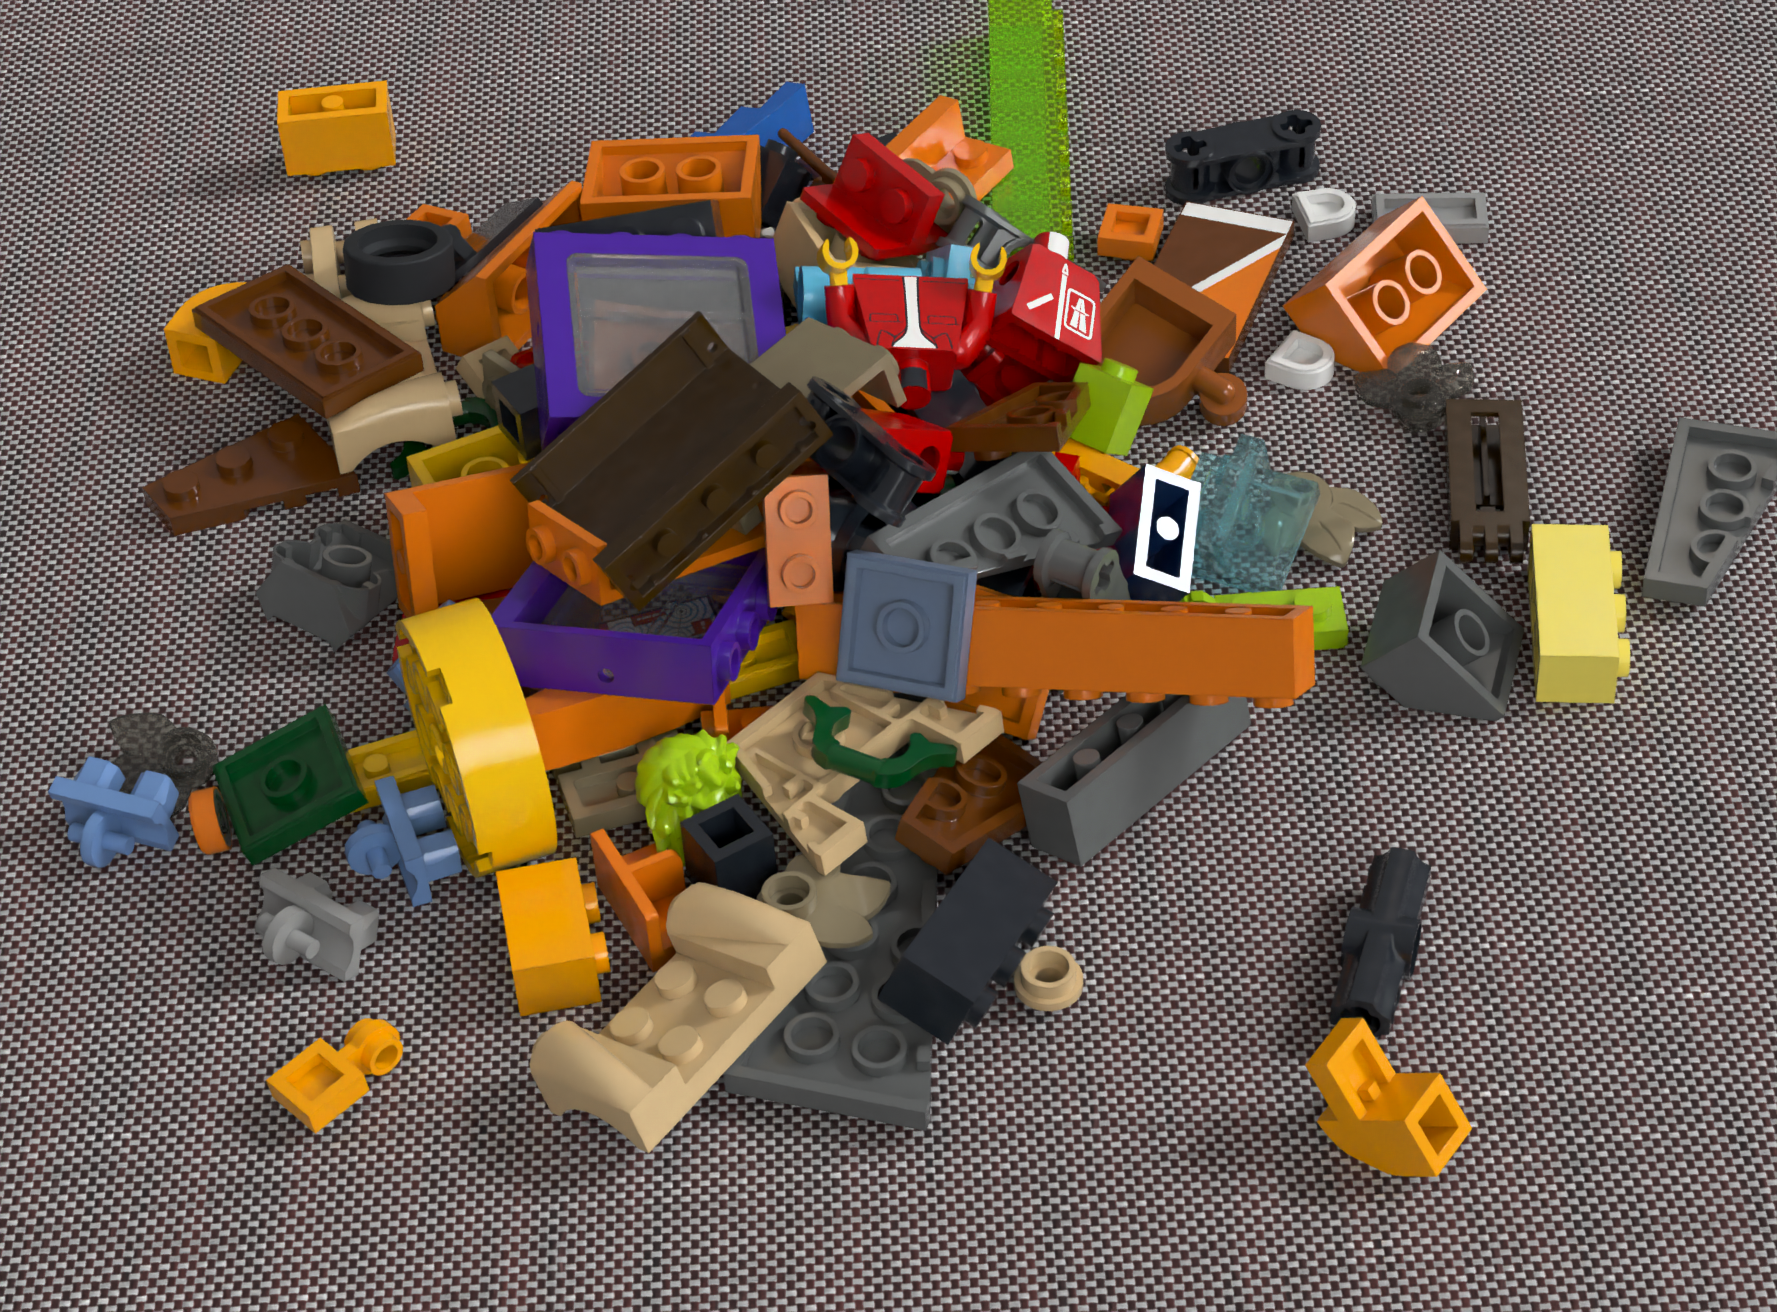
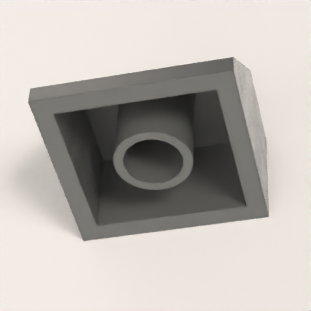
(1442, 642)

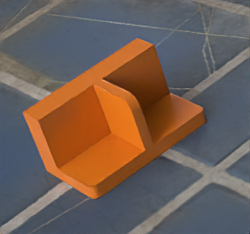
(640, 893)

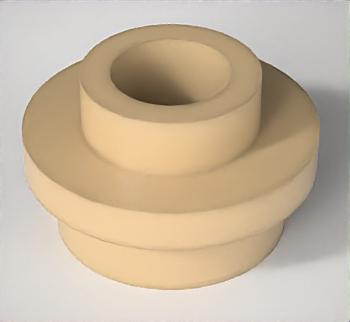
(1048, 979)

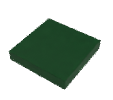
(289, 785)

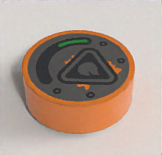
(210, 820)

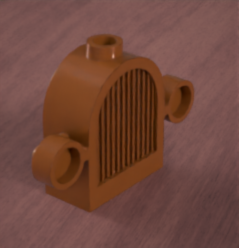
(1173, 342)

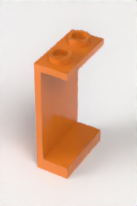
(457, 538)
(799, 539)
(570, 550)

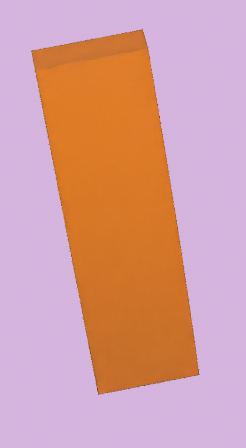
(587, 725)

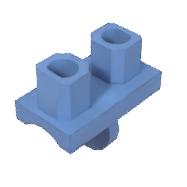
(113, 820)
(420, 860)

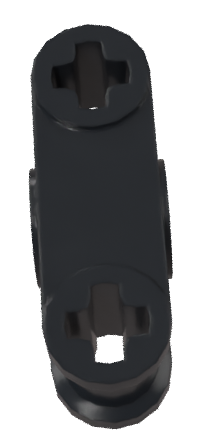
(1243, 157)
(866, 457)

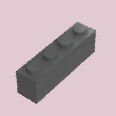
(1121, 770)

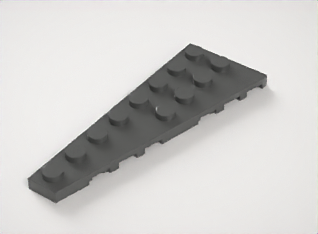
(835, 1039)

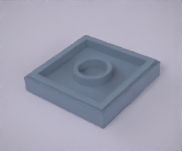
(906, 625)

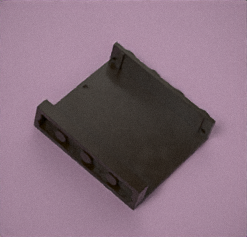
(673, 458)

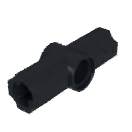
(1382, 940)

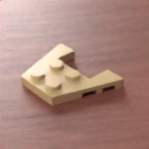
(799, 793)

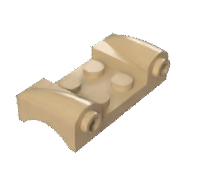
(408, 411)
(689, 1023)

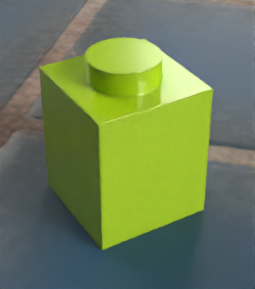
(1115, 406)

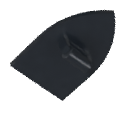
(489, 235)

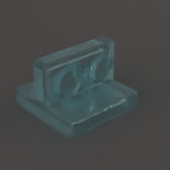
(1249, 518)

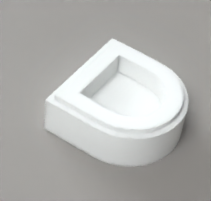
(1324, 213)
(1301, 362)

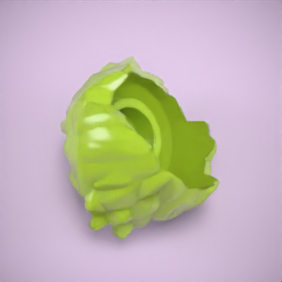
(682, 779)

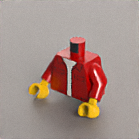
(920, 320)

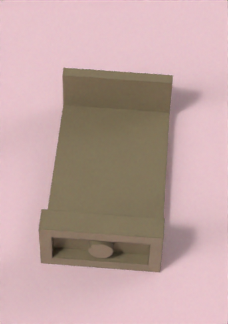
(834, 357)

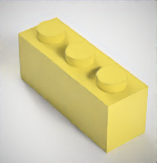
(1576, 614)

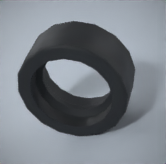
(399, 262)

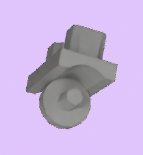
(307, 923)

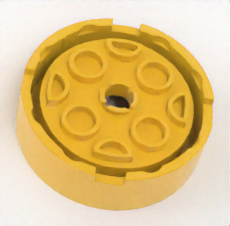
(477, 737)

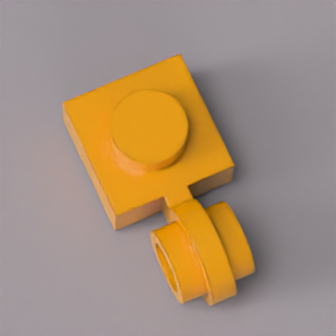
(327, 1082)

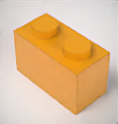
(336, 128)
(550, 936)

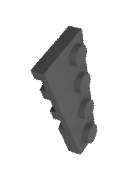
(1708, 507)
(1000, 518)

